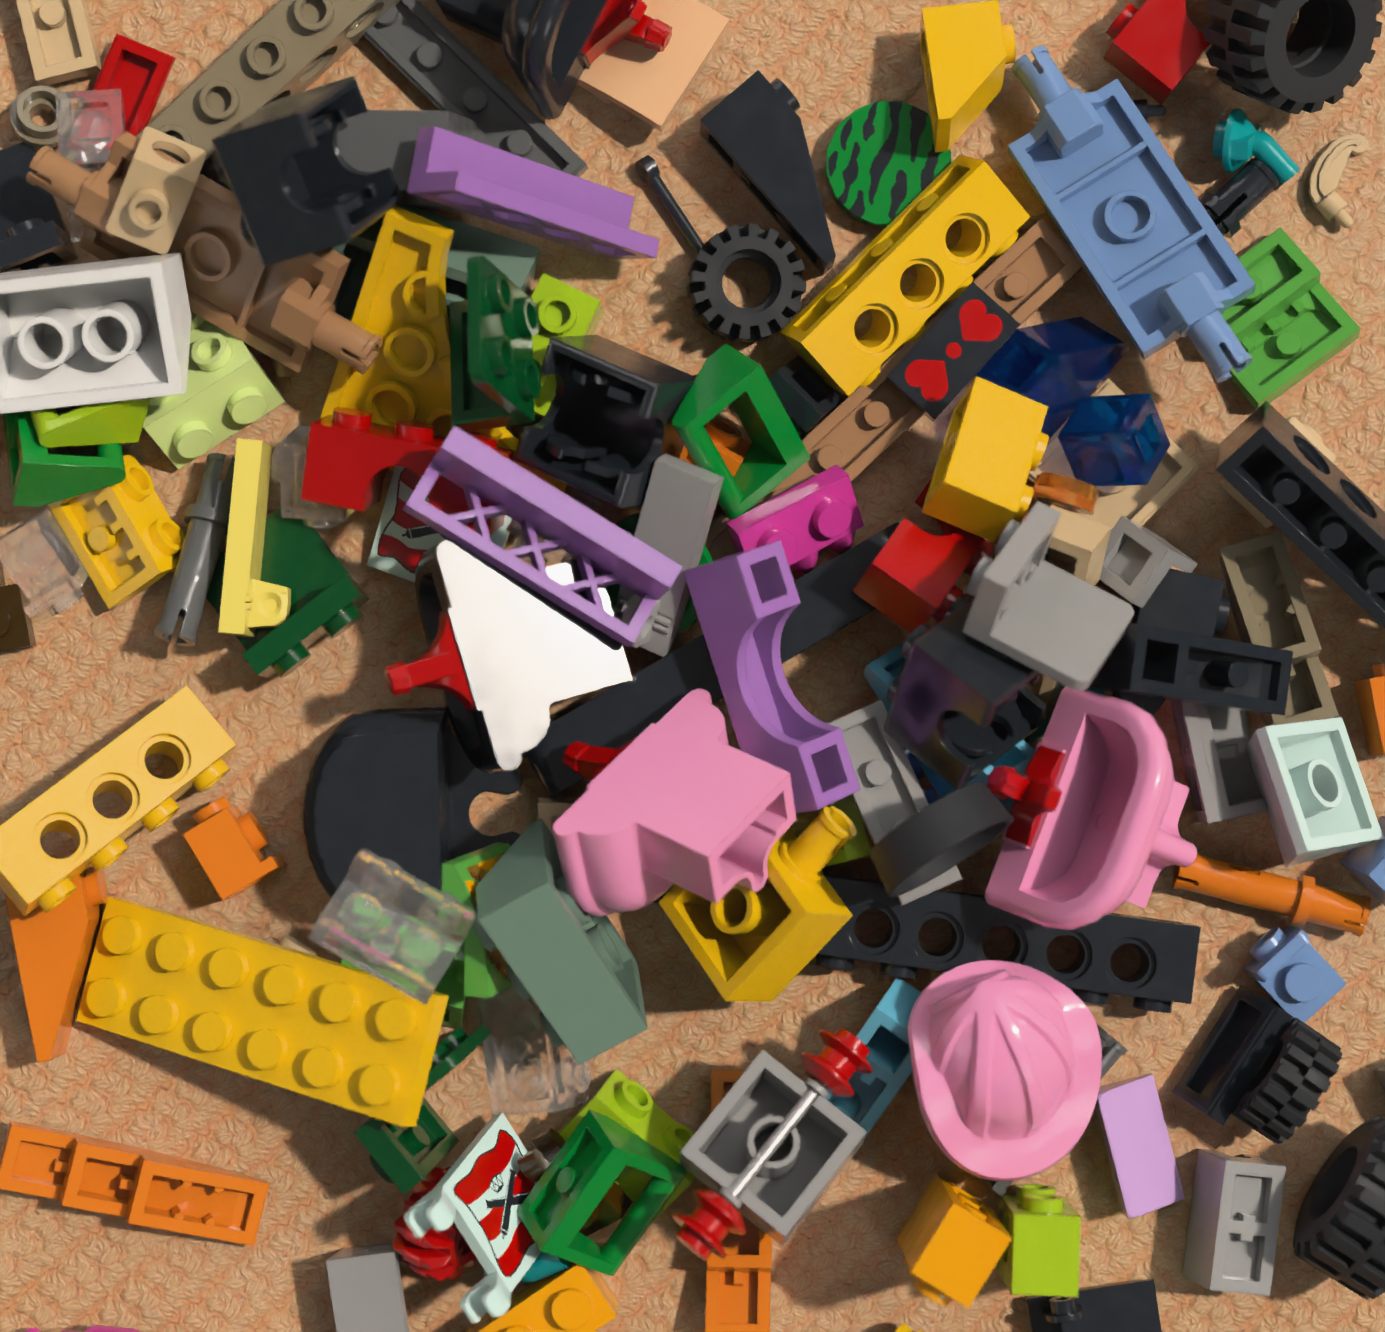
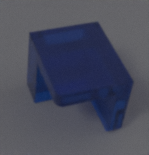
(1114, 440)

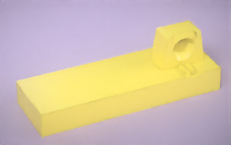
(246, 599)

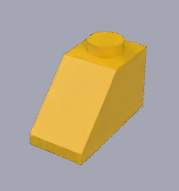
(962, 64)

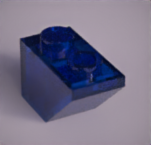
(1055, 365)

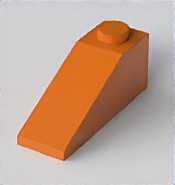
(55, 958)

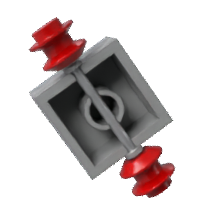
(772, 1146)

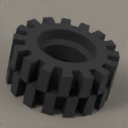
(783, 272)
(1289, 1082)

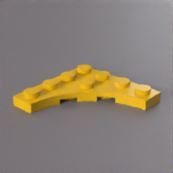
(407, 308)

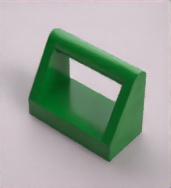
(775, 447)
(49, 478)
(581, 1179)

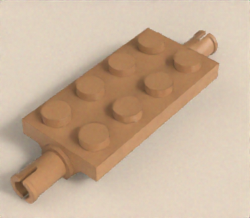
(272, 307)

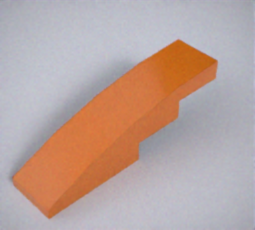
(132, 1183)
(741, 1282)

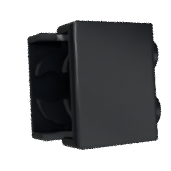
(292, 178)
(605, 419)
(960, 699)

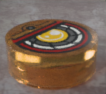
(1065, 493)

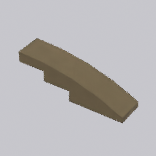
(1274, 614)

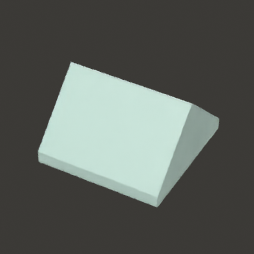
(1312, 789)

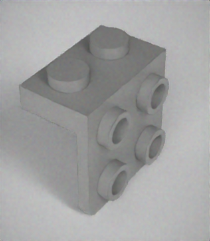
(1041, 610)

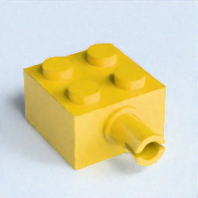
(764, 938)

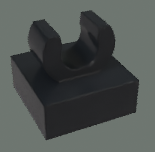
(804, 394)

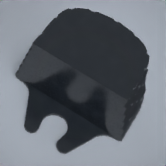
(398, 790)

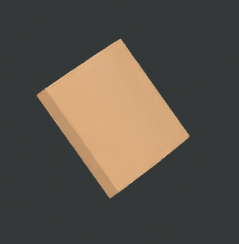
(653, 81)

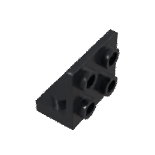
(30, 219)

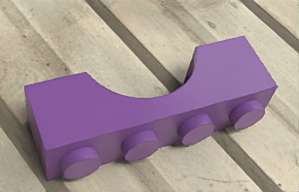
(742, 616)

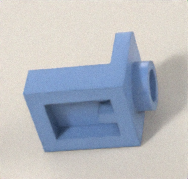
(1293, 972)

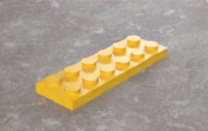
(261, 1010)

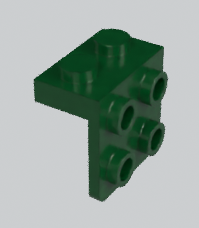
(492, 351)
(321, 596)
(410, 1153)

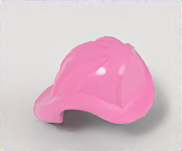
(1004, 1067)

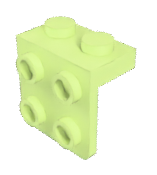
(222, 396)

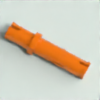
(1275, 893)

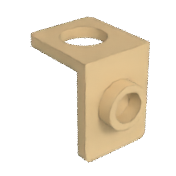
(155, 192)

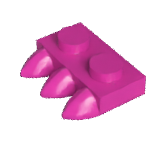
(804, 519)

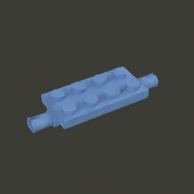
(1130, 217)

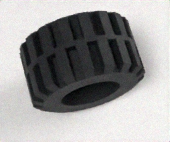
(1308, 68)
(1344, 1213)

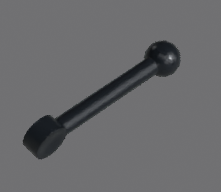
(650, 173)

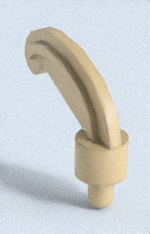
(1327, 175)

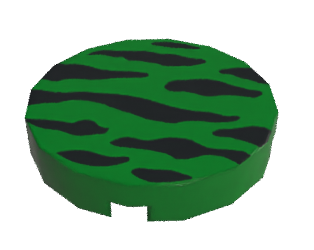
(882, 161)

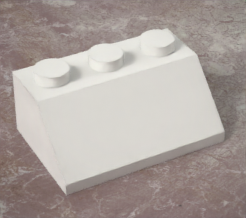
(93, 333)

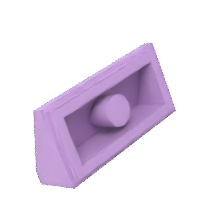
(1138, 1146)

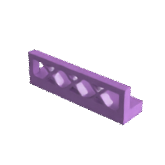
(525, 195)
(554, 517)

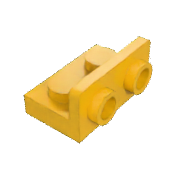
(121, 535)

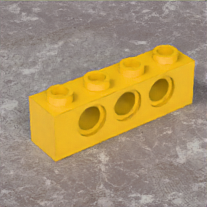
(871, 281)
(175, 728)

